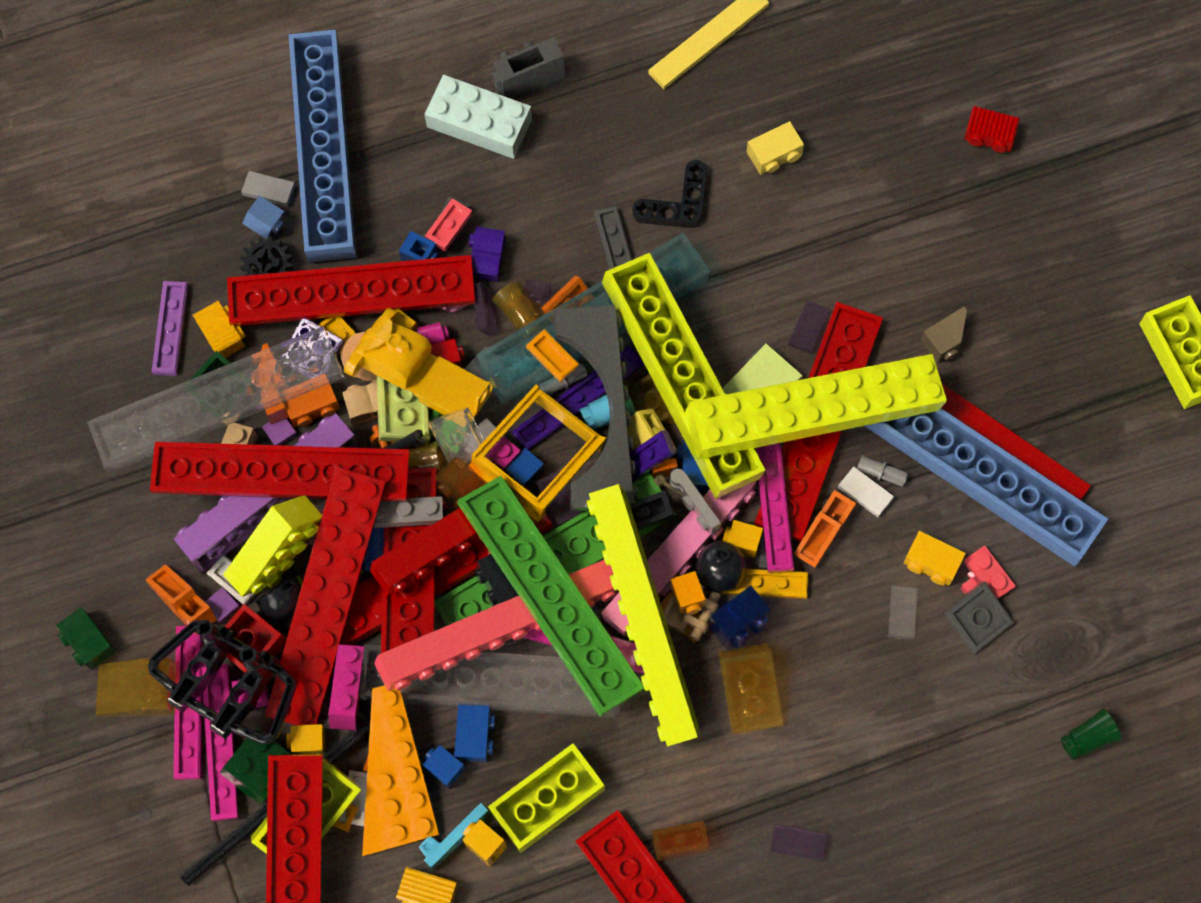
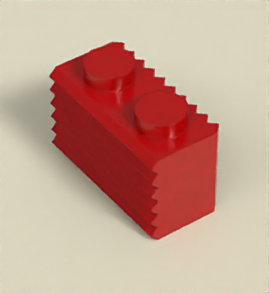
(991, 129)

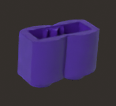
(487, 252)

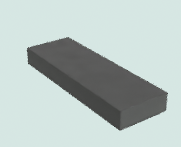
(612, 236)

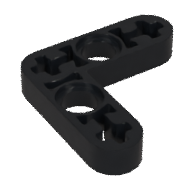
(680, 209)

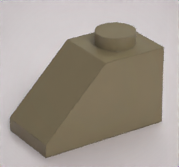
(945, 336)

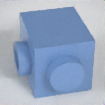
(263, 217)

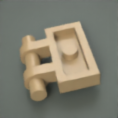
(679, 621)

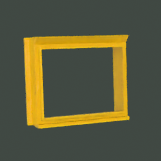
(533, 505)

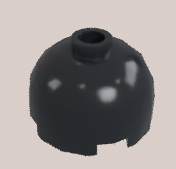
(721, 566)
(282, 600)

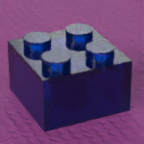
(739, 619)

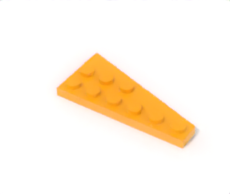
(396, 791)

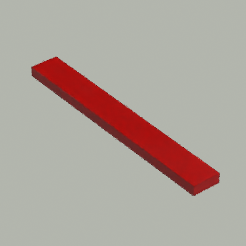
(1012, 443)

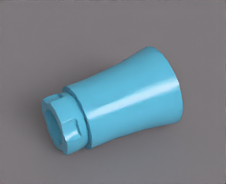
(598, 412)

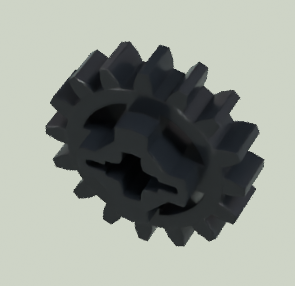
(267, 252)

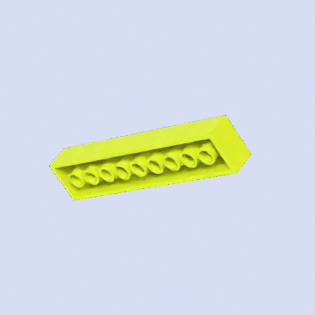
(674, 363)
(815, 406)
(644, 614)

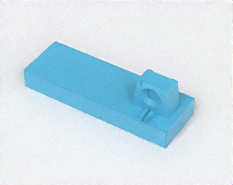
(438, 852)

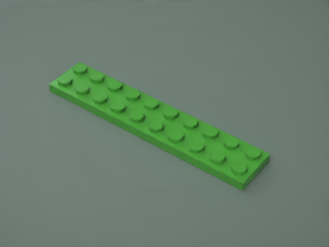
(573, 545)
(550, 595)

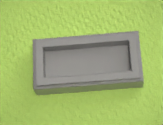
(270, 188)

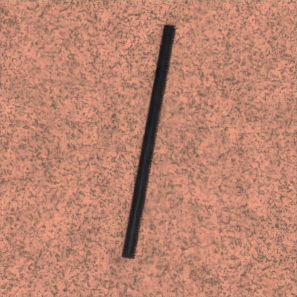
(255, 821)

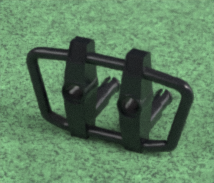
(216, 647)

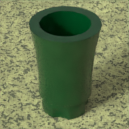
(1091, 735)

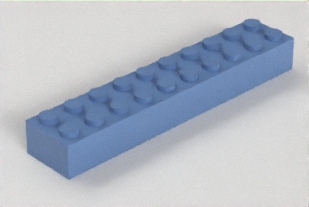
(322, 146)
(996, 481)

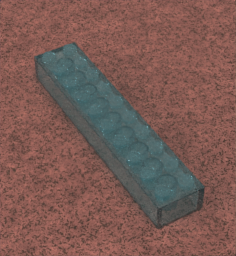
(514, 368)

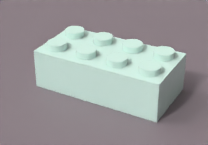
(478, 116)

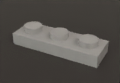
(410, 513)

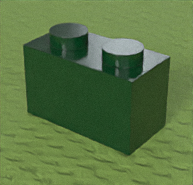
(85, 638)

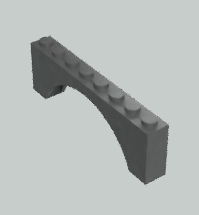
(595, 336)

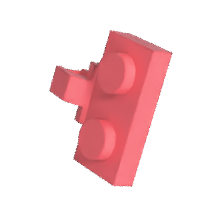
(986, 568)

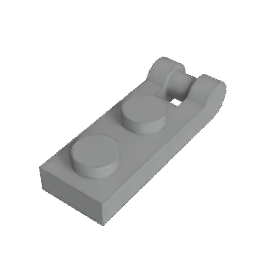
(693, 500)

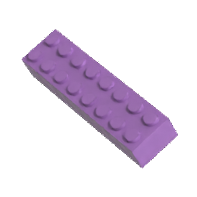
(237, 517)

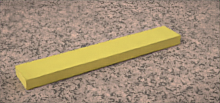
(705, 40)

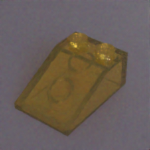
(750, 688)
(130, 690)

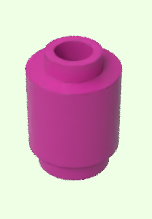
(434, 333)

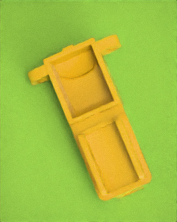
(407, 362)

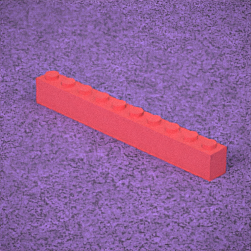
(479, 632)

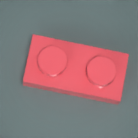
(449, 224)

